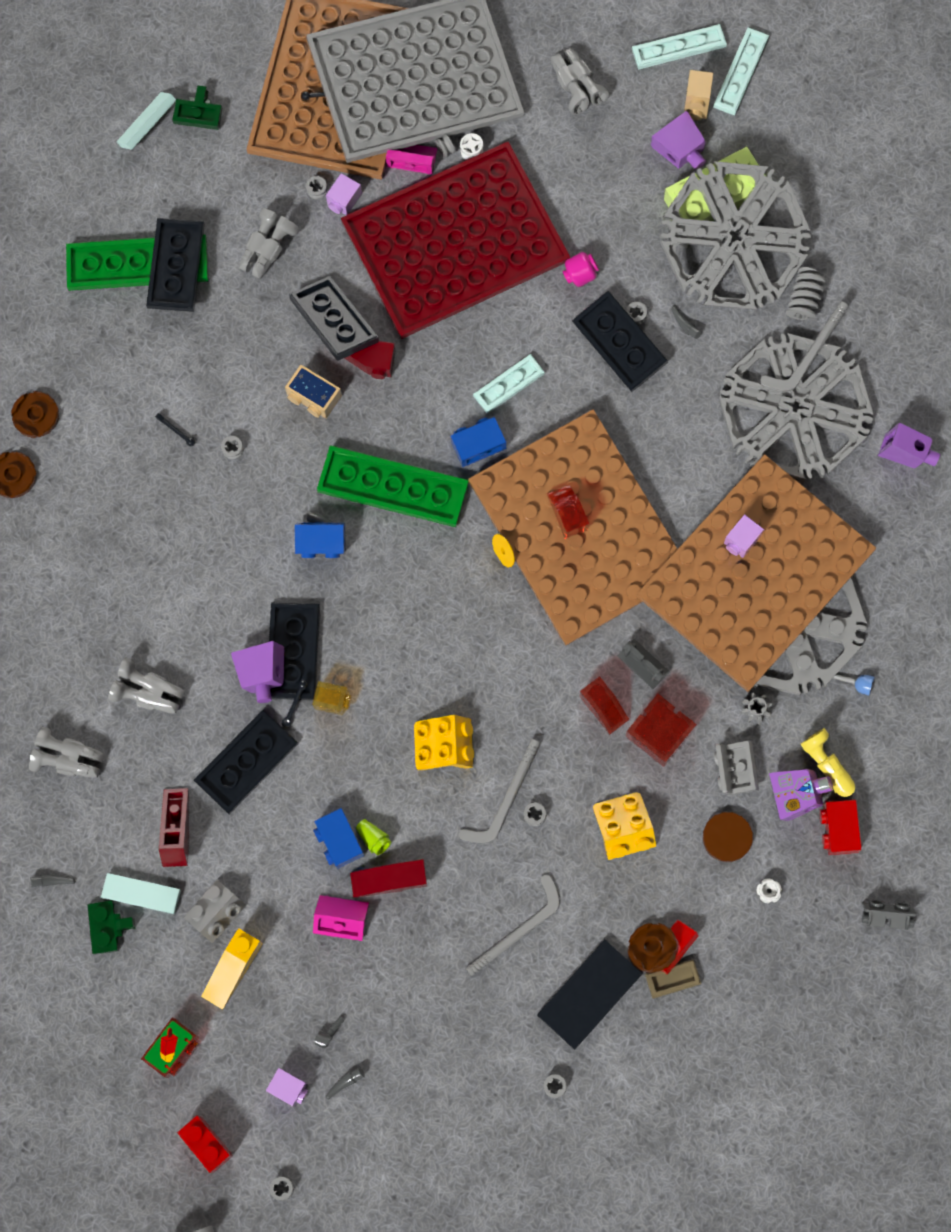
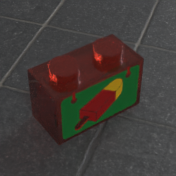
(171, 1048)

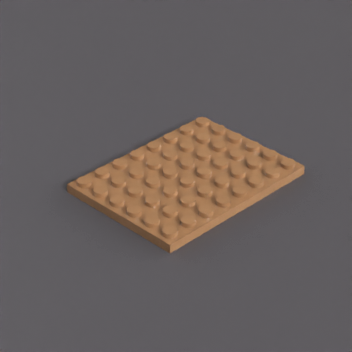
(298, 128)
(595, 572)
(756, 605)

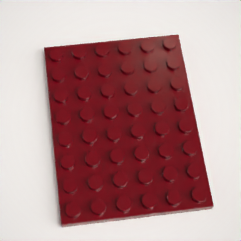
(455, 239)

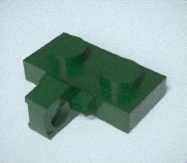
(198, 111)
(106, 927)

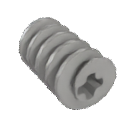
(805, 294)

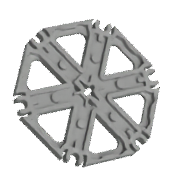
(756, 239)
(809, 397)
(827, 628)

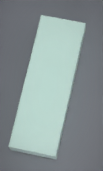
(146, 120)
(508, 384)
(140, 893)

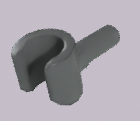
(323, 1039)

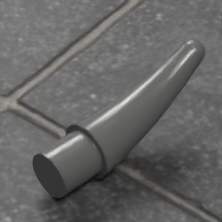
(687, 327)
(317, 518)
(46, 880)
(347, 1080)

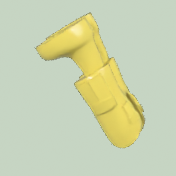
(830, 766)

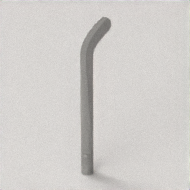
(792, 382)
(492, 832)
(547, 911)

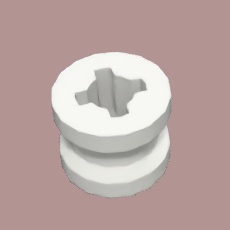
(472, 142)

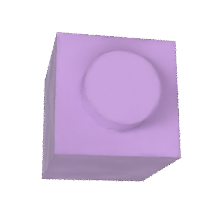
(343, 195)
(743, 536)
(287, 1088)

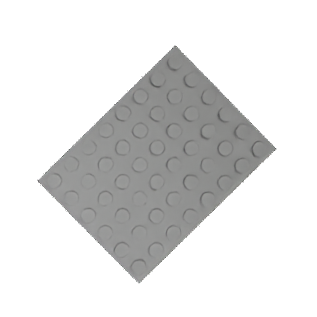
(414, 76)

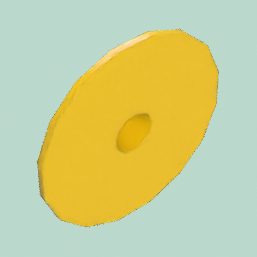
(503, 550)

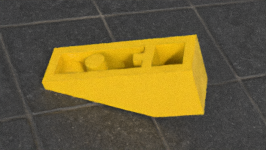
(231, 968)

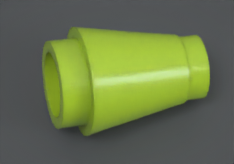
(373, 837)

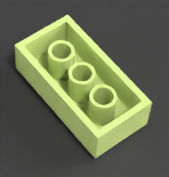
(738, 186)

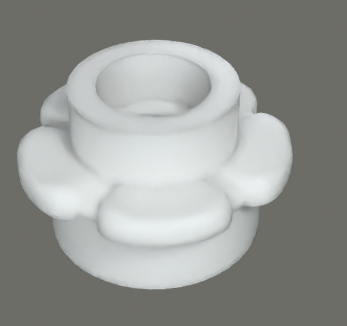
(775, 887)

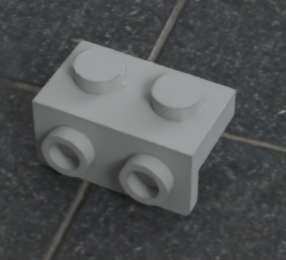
(736, 768)
(214, 911)

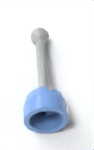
(862, 683)

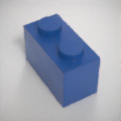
(478, 441)
(320, 539)
(338, 838)

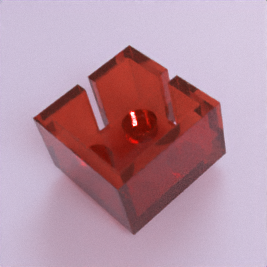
(660, 730)

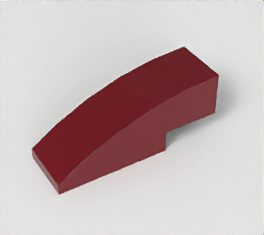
(389, 878)

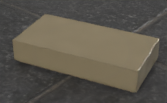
(680, 978)

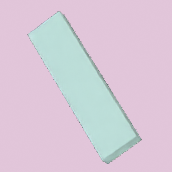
(679, 46)
(741, 71)

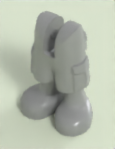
(576, 74)
(265, 249)
(151, 693)
(71, 758)

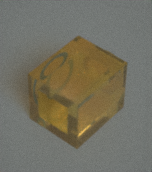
(331, 698)

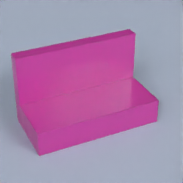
(412, 158)
(340, 917)

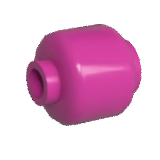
(580, 269)

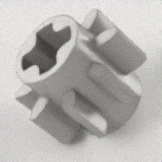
(752, 714)

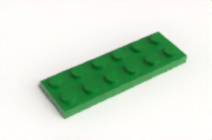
(116, 264)
(392, 486)

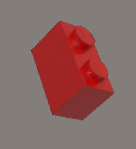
(841, 827)
(205, 1144)

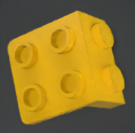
(443, 742)
(624, 825)

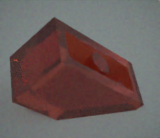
(568, 511)
(604, 705)

